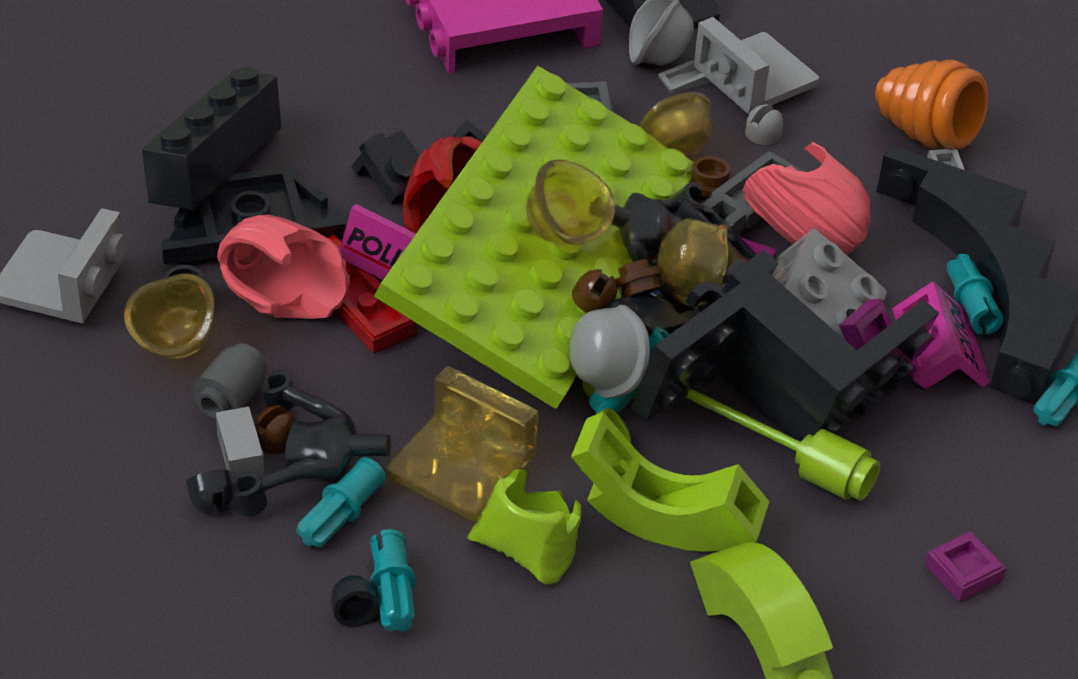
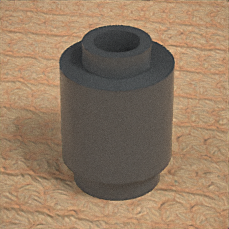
(230, 380)

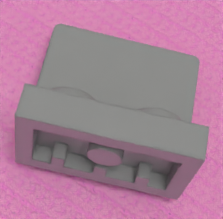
(750, 69)
(825, 279)

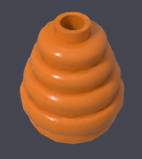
(935, 102)

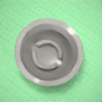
(659, 32)
(610, 350)

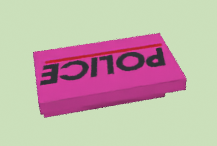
(373, 241)
(952, 343)

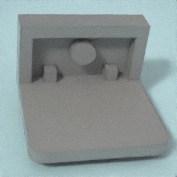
(64, 273)

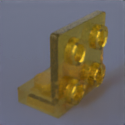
(466, 445)

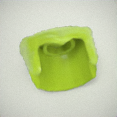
(529, 527)

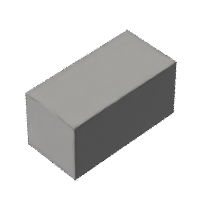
(239, 442)

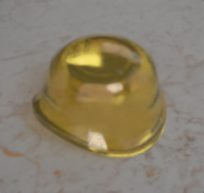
(681, 122)
(569, 204)
(693, 255)
(171, 316)

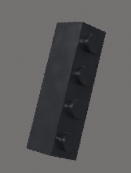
(212, 139)

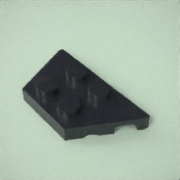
(246, 195)

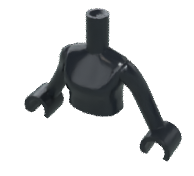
(646, 223)
(312, 448)

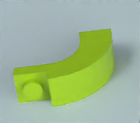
(662, 505)
(769, 606)

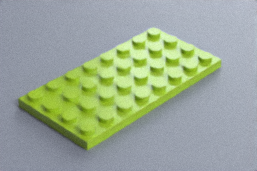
(482, 270)

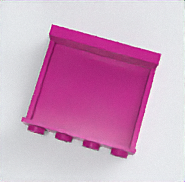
(481, 22)

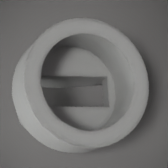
(764, 125)

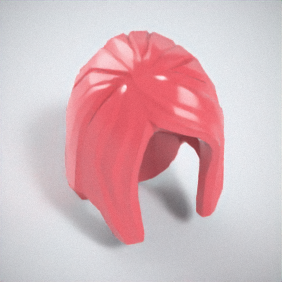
(823, 199)
(283, 268)

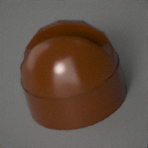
(587, 300)
(273, 428)

